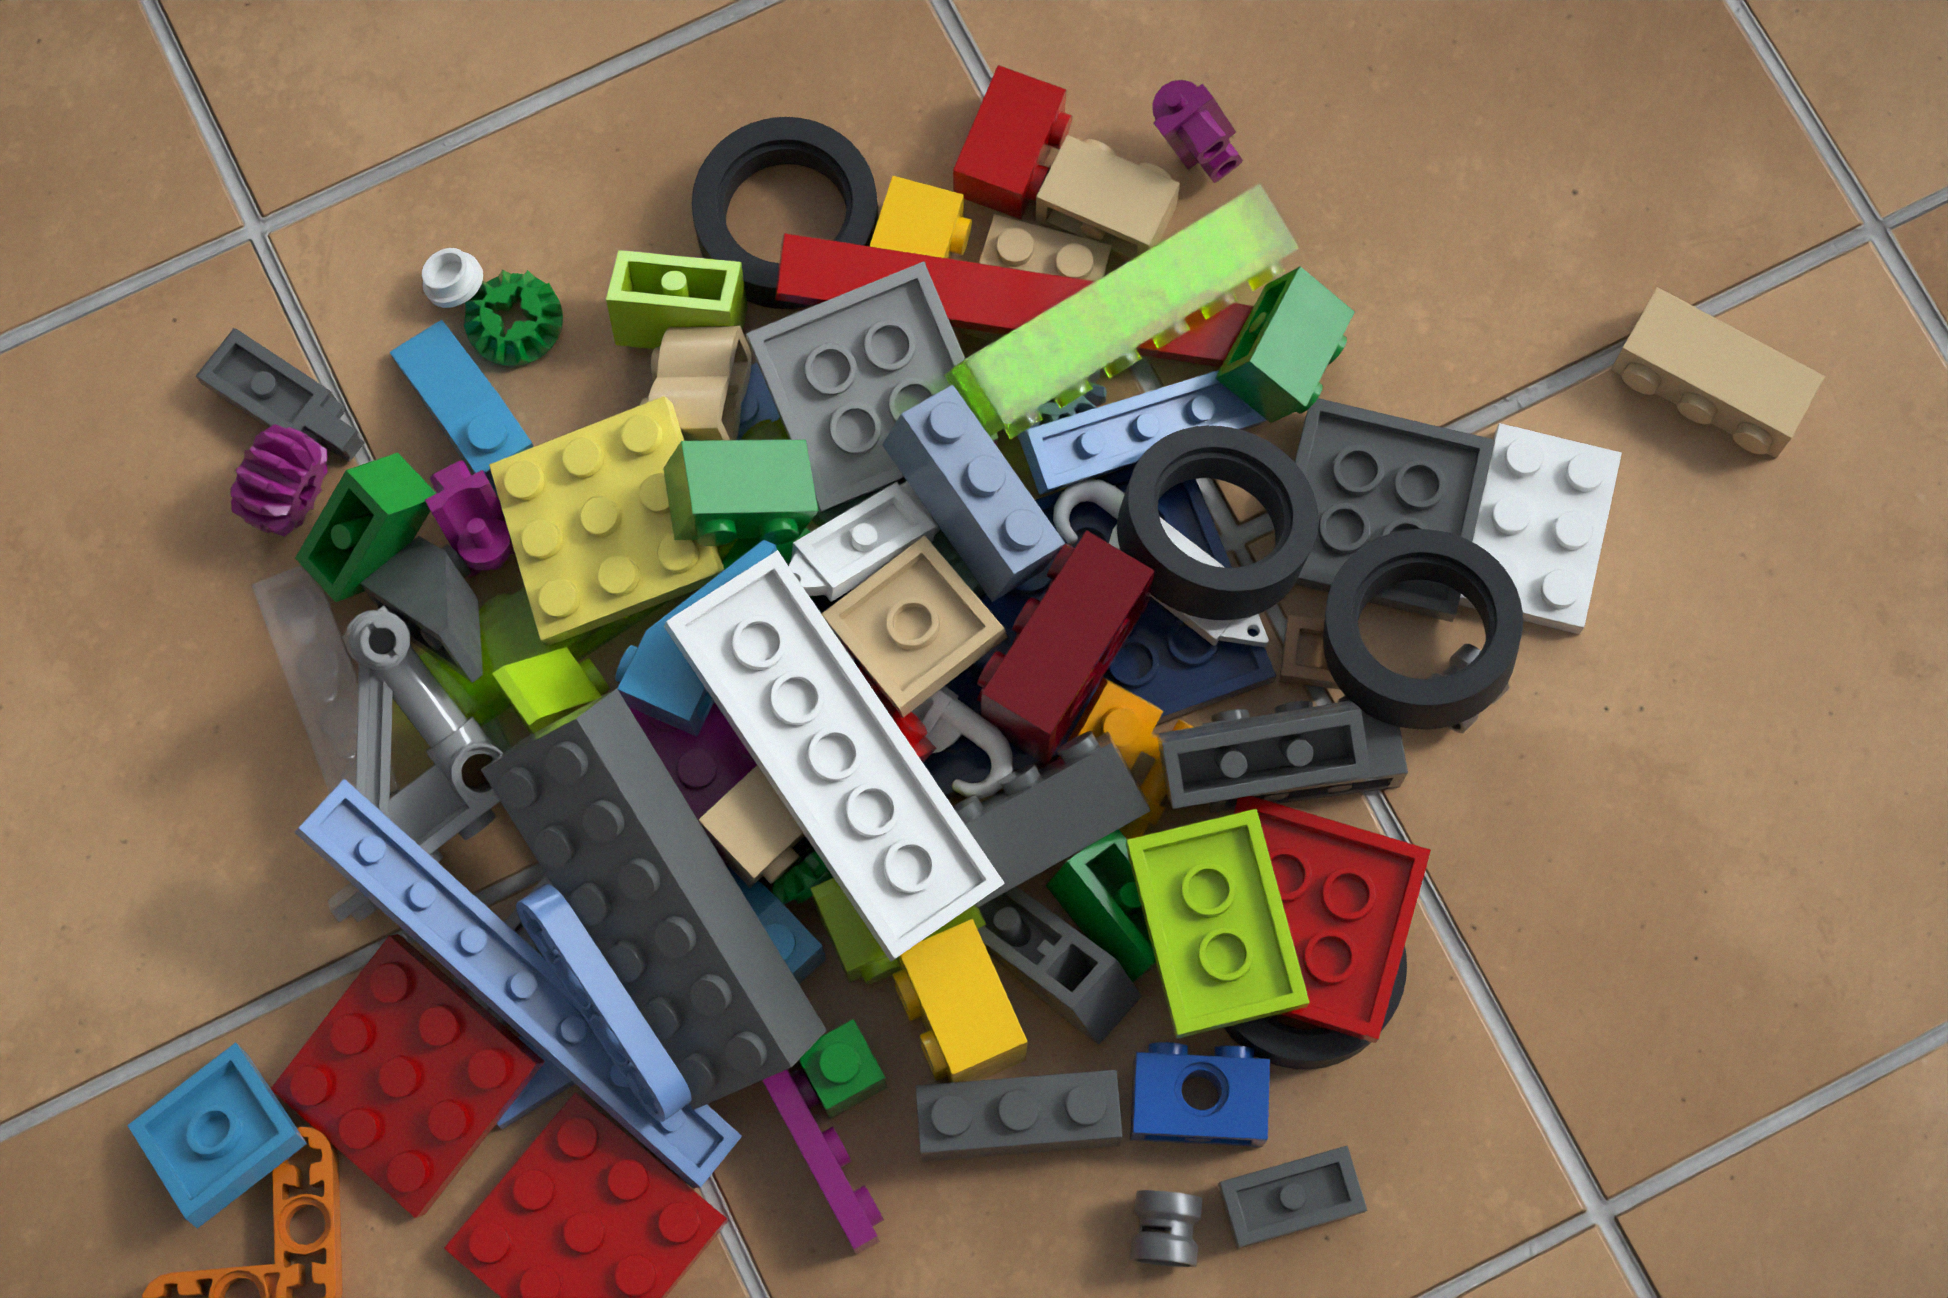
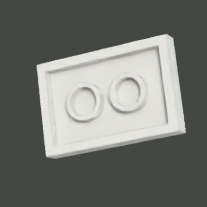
(1547, 521)

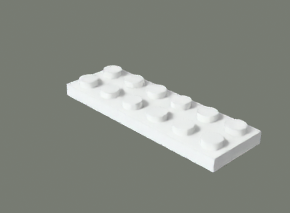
(833, 755)

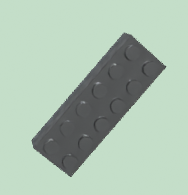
(655, 898)

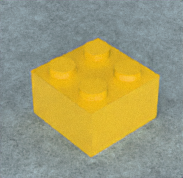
(962, 1006)

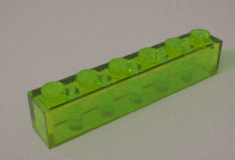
(1123, 311)

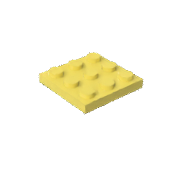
(598, 523)

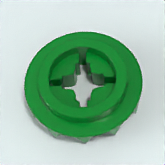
(525, 340)
(800, 877)

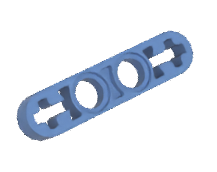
(603, 1002)

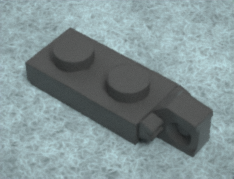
(277, 393)

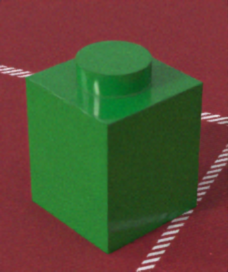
(842, 1069)

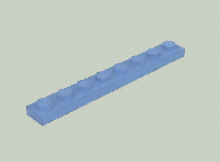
(500, 971)

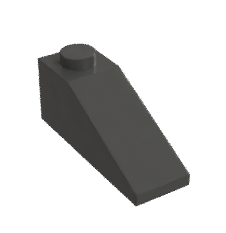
(434, 601)
(1057, 963)

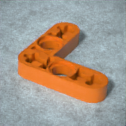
(281, 1278)

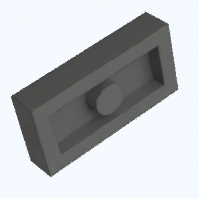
(1292, 1197)

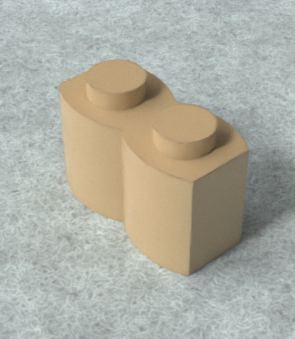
(704, 378)

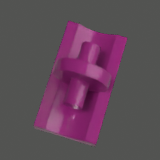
(1195, 128)
(470, 517)

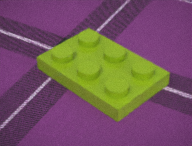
(1216, 923)

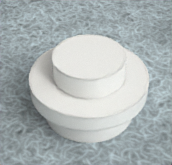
(451, 277)

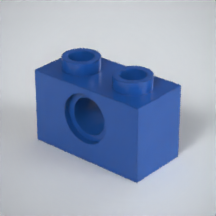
(1163, 1114)

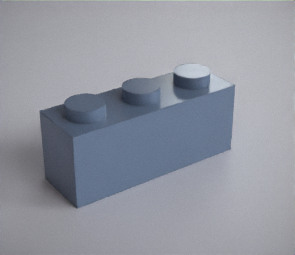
(972, 493)

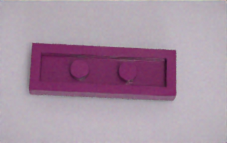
(825, 1157)

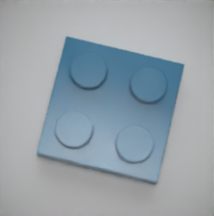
(216, 1135)

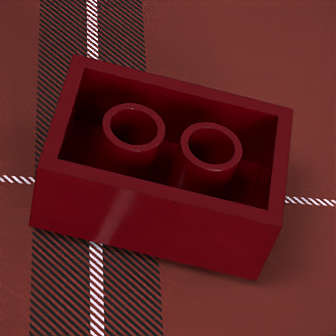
(1064, 644)

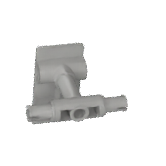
(437, 801)

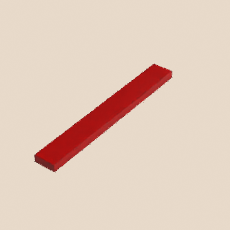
(977, 293)

